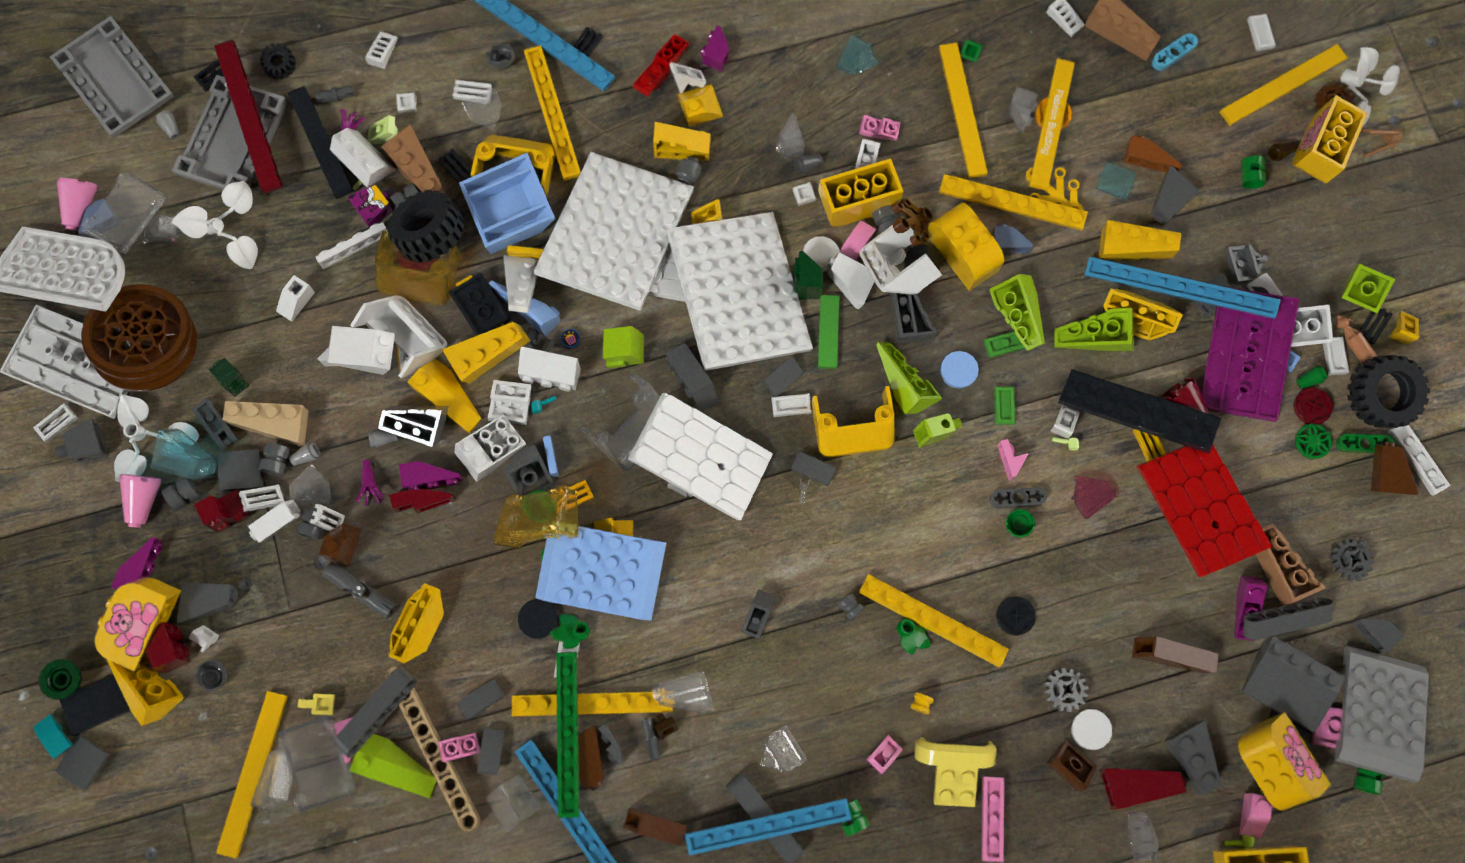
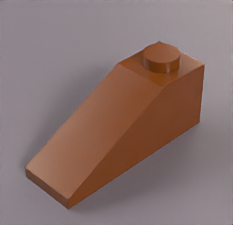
(1147, 154)

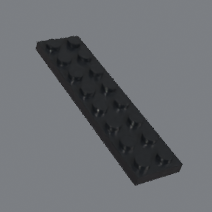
(1140, 411)

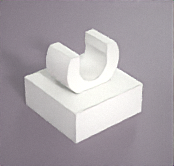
(204, 637)

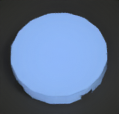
(959, 369)

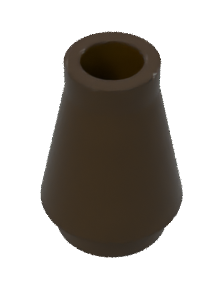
(1281, 150)

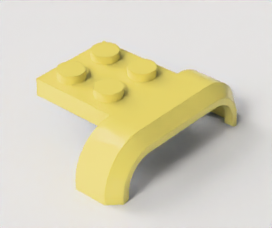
(955, 769)

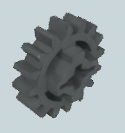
(1359, 560)

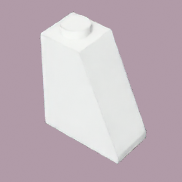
(850, 278)
(275, 521)

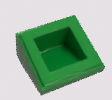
(971, 50)

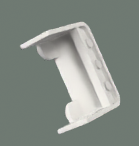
(884, 255)
(411, 330)

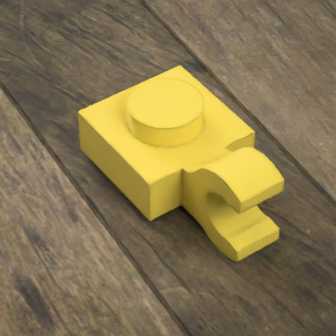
(321, 704)

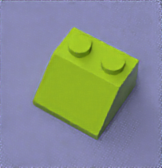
(1367, 287)

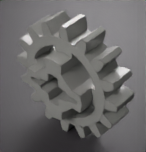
(1058, 684)

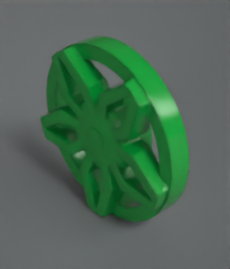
(1313, 441)

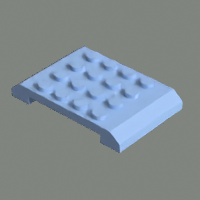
(602, 572)

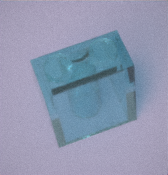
(181, 455)

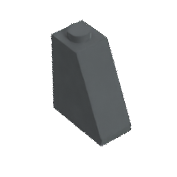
(1172, 196)
(204, 600)

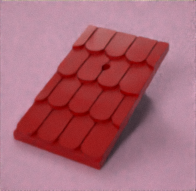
(1204, 508)

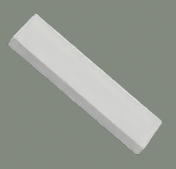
(1419, 459)

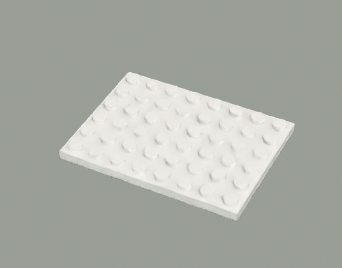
(614, 231)
(739, 290)

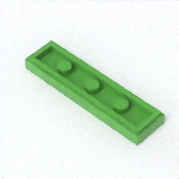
(828, 332)

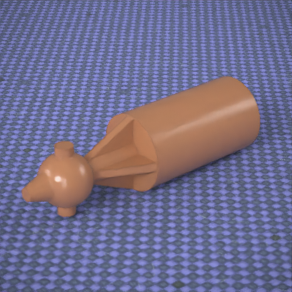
(1355, 340)

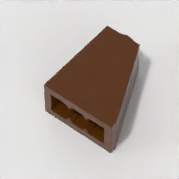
(1392, 471)
(340, 544)
(590, 760)
(655, 827)

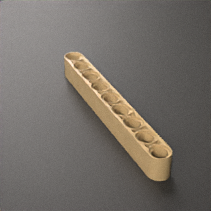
(433, 760)

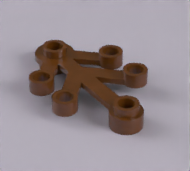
(922, 216)

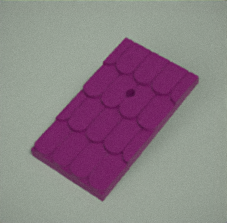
(1249, 360)

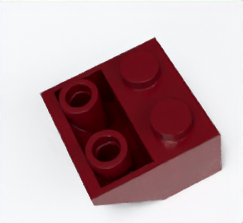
(167, 648)

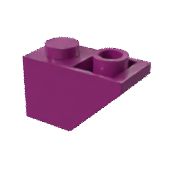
(716, 51)

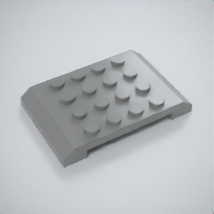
(112, 77)
(217, 147)
(1383, 715)

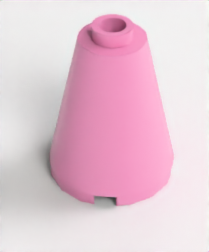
(73, 201)
(138, 497)

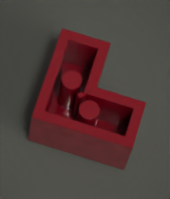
(221, 512)

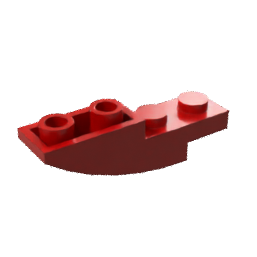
(660, 68)

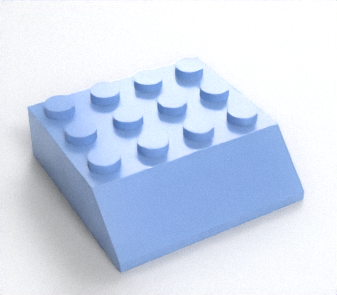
(507, 203)

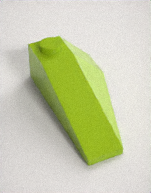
(1020, 307)
(1102, 332)
(908, 388)
(388, 764)

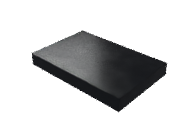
(479, 305)
(94, 705)

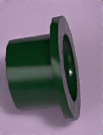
(60, 679)

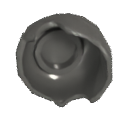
(500, 56)
(211, 675)

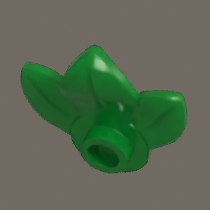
(568, 631)
(914, 637)

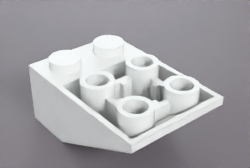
(489, 447)

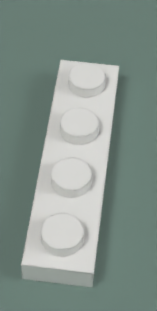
(347, 248)

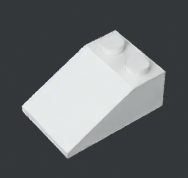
(361, 349)

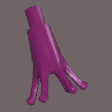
(349, 124)
(368, 484)

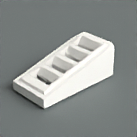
(1069, 13)
(373, 51)

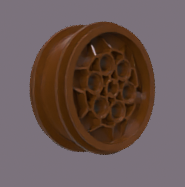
(138, 367)

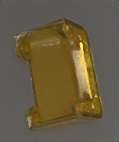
(537, 517)

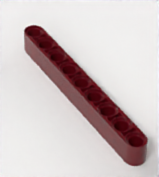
(248, 116)

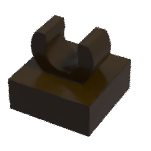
(666, 726)

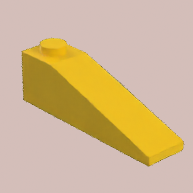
(441, 388)
(146, 692)

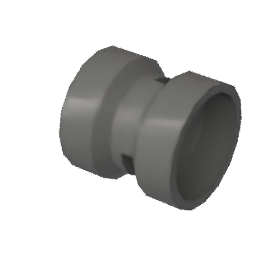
(849, 605)

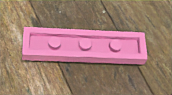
(992, 819)

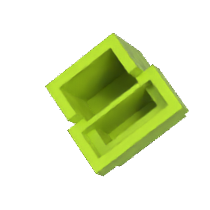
(623, 347)

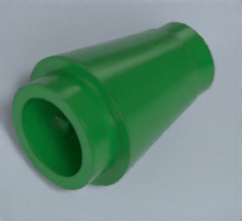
(1312, 377)

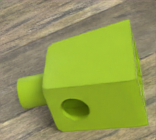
(936, 429)

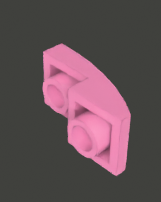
(880, 129)
(858, 239)
(459, 747)

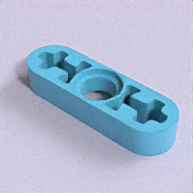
(1171, 59)

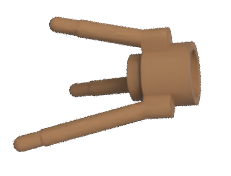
(1389, 136)

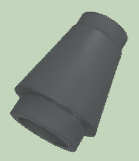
(807, 162)

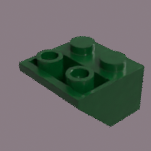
(807, 277)

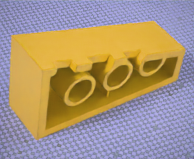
(1136, 242)

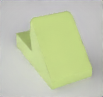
(382, 130)

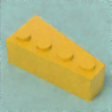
(483, 352)

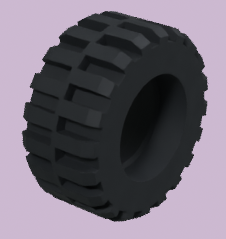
(425, 226)
(1412, 391)

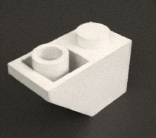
(294, 298)

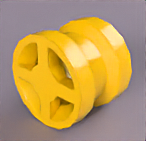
(921, 703)

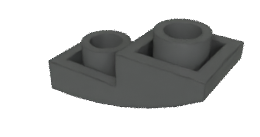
(813, 468)
(480, 699)
(490, 751)
(615, 753)

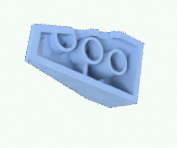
(539, 314)

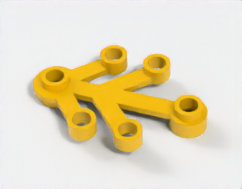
(1057, 195)

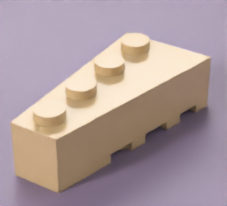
(272, 420)

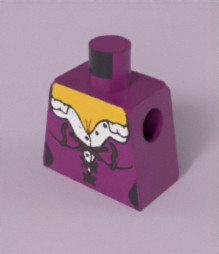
(372, 204)

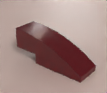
(419, 499)

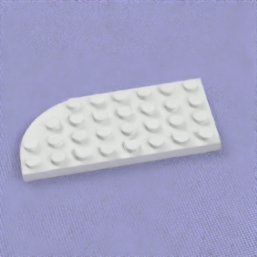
(62, 268)

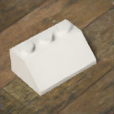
(360, 156)
(1312, 326)
(548, 369)

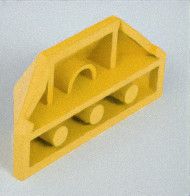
(1150, 317)
(416, 624)

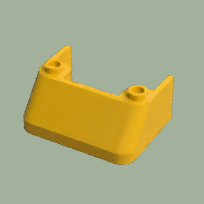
(541, 155)
(857, 438)

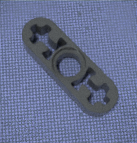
(1031, 492)

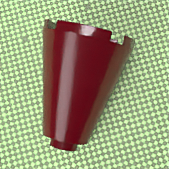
(1187, 395)

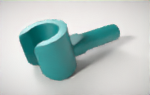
(537, 404)

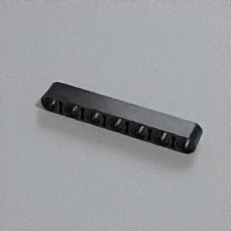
(320, 142)

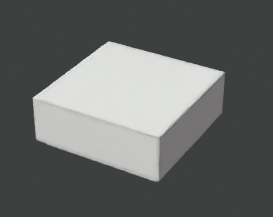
(406, 103)
(804, 194)

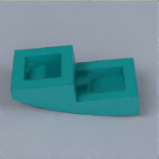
(52, 737)

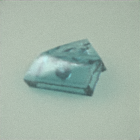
(856, 57)

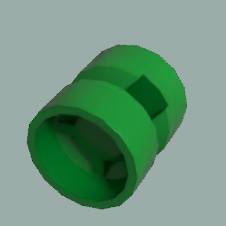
(1253, 172)
(1368, 781)
(859, 820)

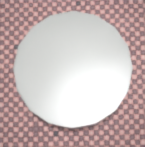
(820, 251)
(1091, 729)

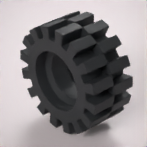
(274, 52)

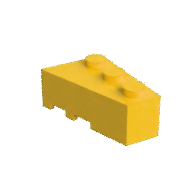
(680, 142)

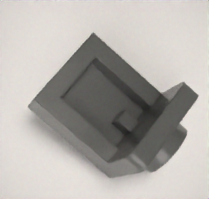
(538, 340)

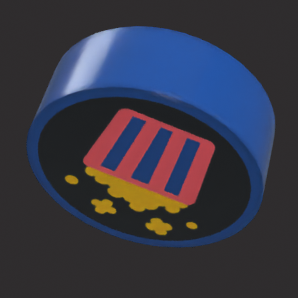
(570, 339)

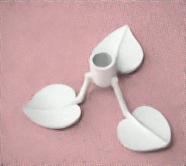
(1367, 63)
(194, 223)
(130, 413)

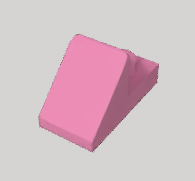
(1011, 464)
(884, 754)

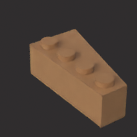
(1123, 27)
(410, 159)
(1285, 569)

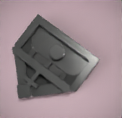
(1244, 263)

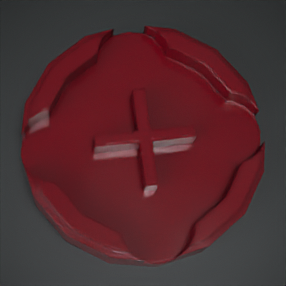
(1313, 406)

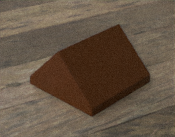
(1072, 766)

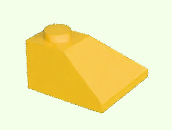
(700, 105)

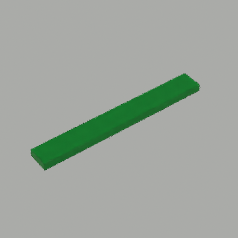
(567, 735)

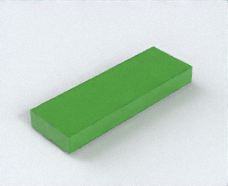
(1002, 344)

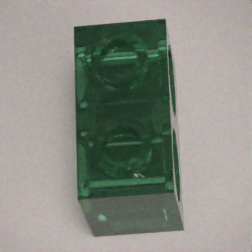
(229, 377)

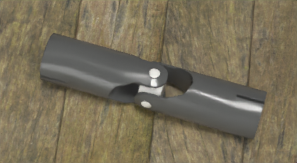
(348, 583)

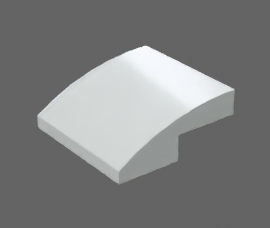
(511, 400)

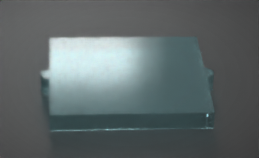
(1116, 181)

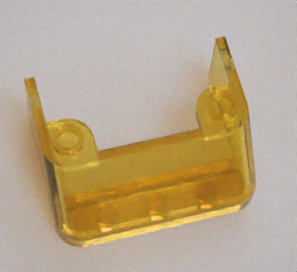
(412, 284)

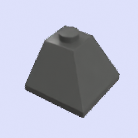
(528, 472)

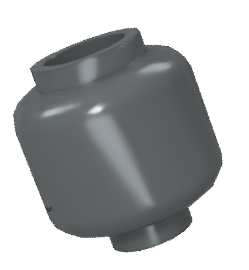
(688, 170)

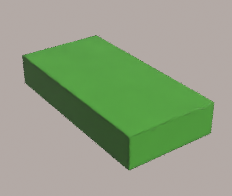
(1004, 405)

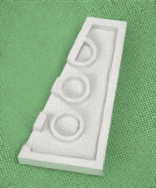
(520, 282)

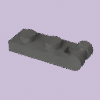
(214, 423)

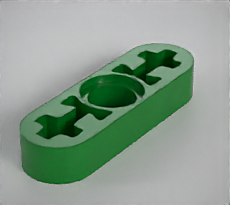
(1356, 447)

